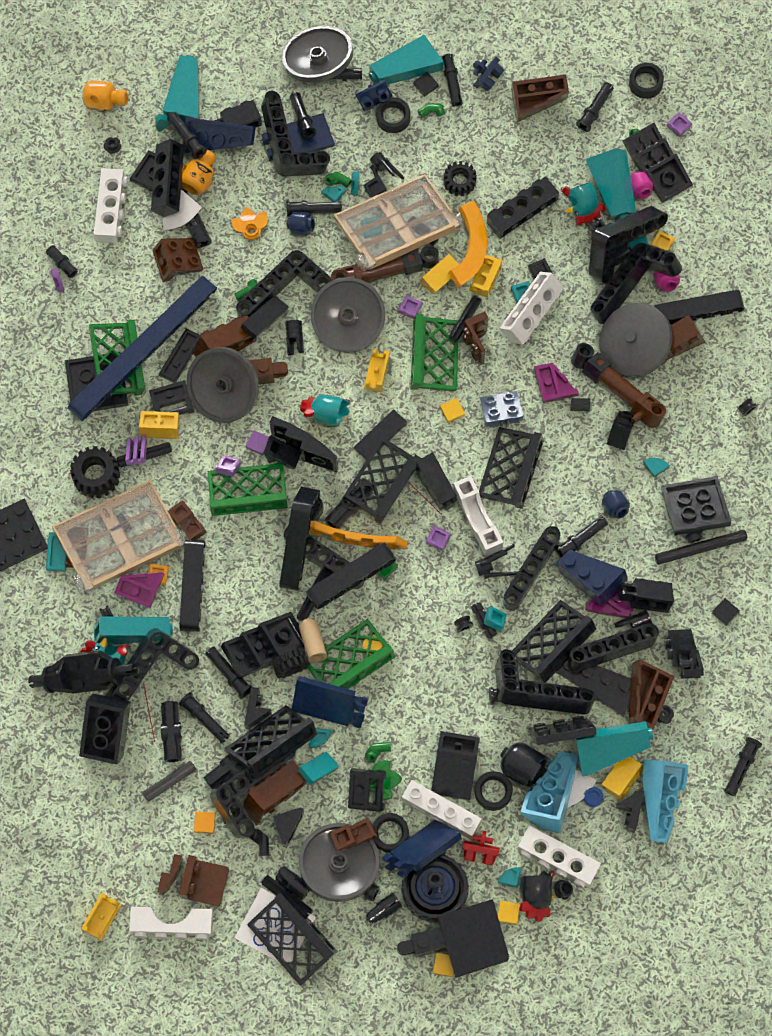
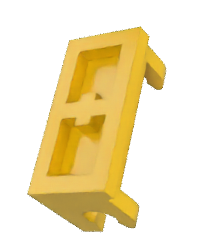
(438, 275)
(486, 276)
(377, 371)
(159, 424)
(622, 777)
(101, 916)

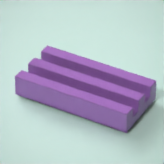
(143, 441)

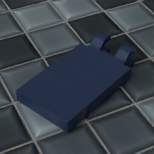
(321, 141)
(328, 702)
(422, 848)

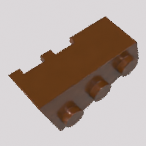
(538, 94)
(225, 335)
(684, 337)
(647, 692)
(273, 791)

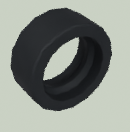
(641, 92)
(393, 127)
(493, 775)
(393, 818)

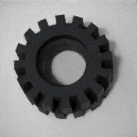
(460, 169)
(290, 663)

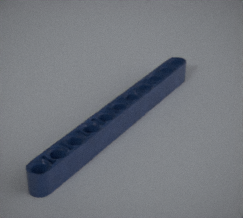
(141, 348)

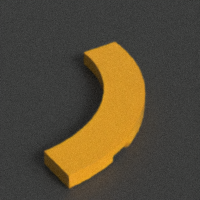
(476, 245)
(347, 537)

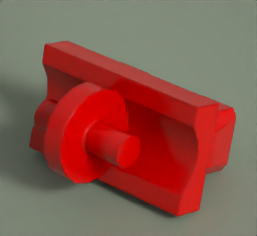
(490, 852)

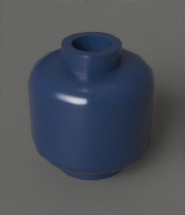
(301, 223)
(615, 504)

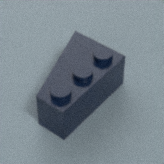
(591, 575)

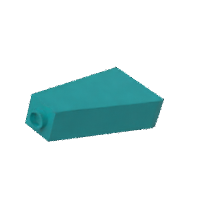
(407, 62)
(184, 89)
(614, 181)
(129, 629)
(612, 745)

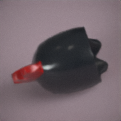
(536, 895)

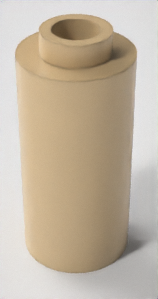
(312, 640)

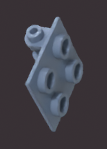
(501, 408)

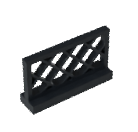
(527, 467)
(393, 491)
(553, 661)
(278, 748)
(307, 929)

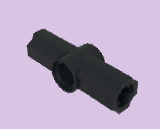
(341, 512)
(171, 731)
(225, 769)

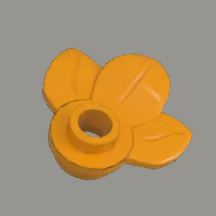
(250, 221)

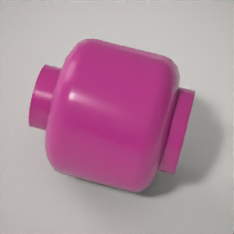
(641, 185)
(666, 282)

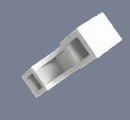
(472, 506)
(197, 924)

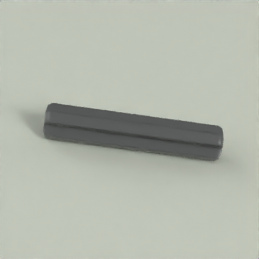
(169, 781)

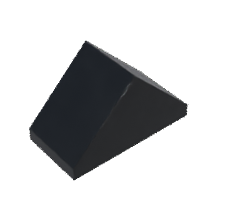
(287, 824)

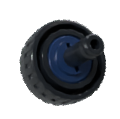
(435, 889)

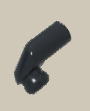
(262, 840)

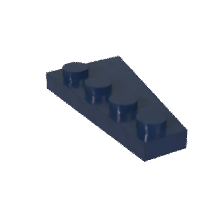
(220, 135)

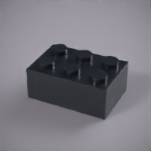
(104, 728)

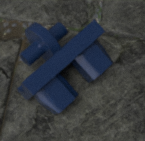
(493, 68)
(374, 95)

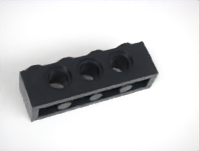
(167, 178)
(503, 226)

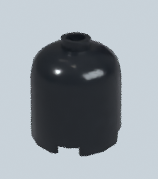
(523, 764)

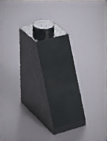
(435, 481)

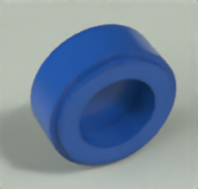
(593, 797)

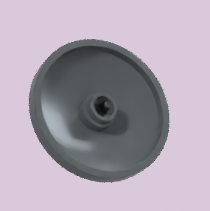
(317, 54)
(348, 314)
(636, 339)
(222, 384)
(335, 873)

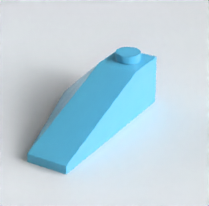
(661, 788)
(549, 799)

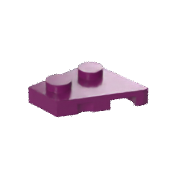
(553, 384)
(140, 587)
(612, 607)

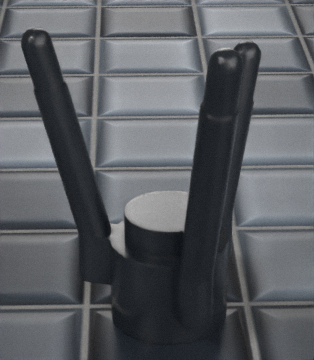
(381, 163)
(484, 565)

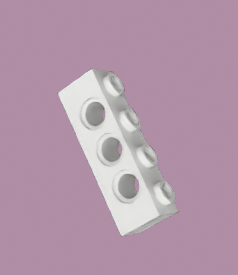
(110, 179)
(531, 308)
(441, 809)
(571, 856)

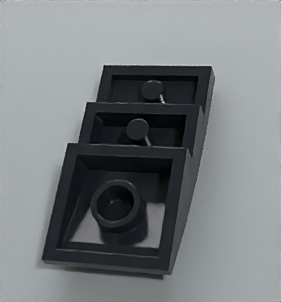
(657, 160)
(311, 449)
(262, 644)

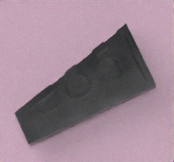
(608, 686)

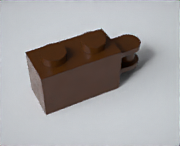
(267, 371)

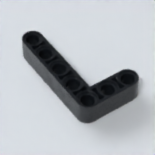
(273, 107)
(618, 233)
(629, 274)
(280, 282)
(297, 537)
(320, 549)
(145, 664)
(538, 694)
(231, 799)

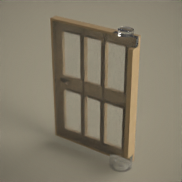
(397, 222)
(118, 536)

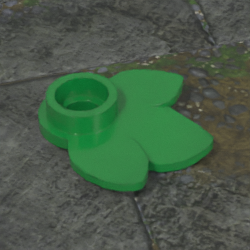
(391, 781)

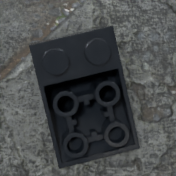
(455, 765)

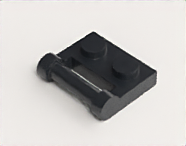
(171, 395)
(360, 789)

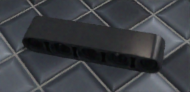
(703, 306)
(533, 559)
(351, 576)
(191, 585)
(618, 640)

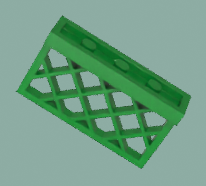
(129, 335)
(419, 356)
(252, 503)
(362, 668)

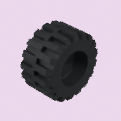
(95, 486)

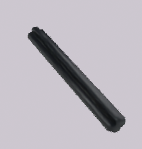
(700, 547)

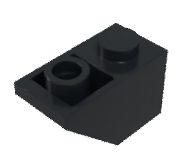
(621, 430)

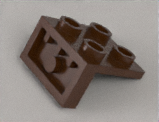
(176, 256)
(473, 330)
(203, 881)

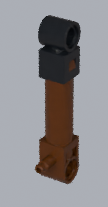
(408, 263)
(599, 369)

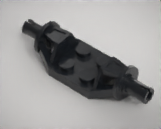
(83, 673)

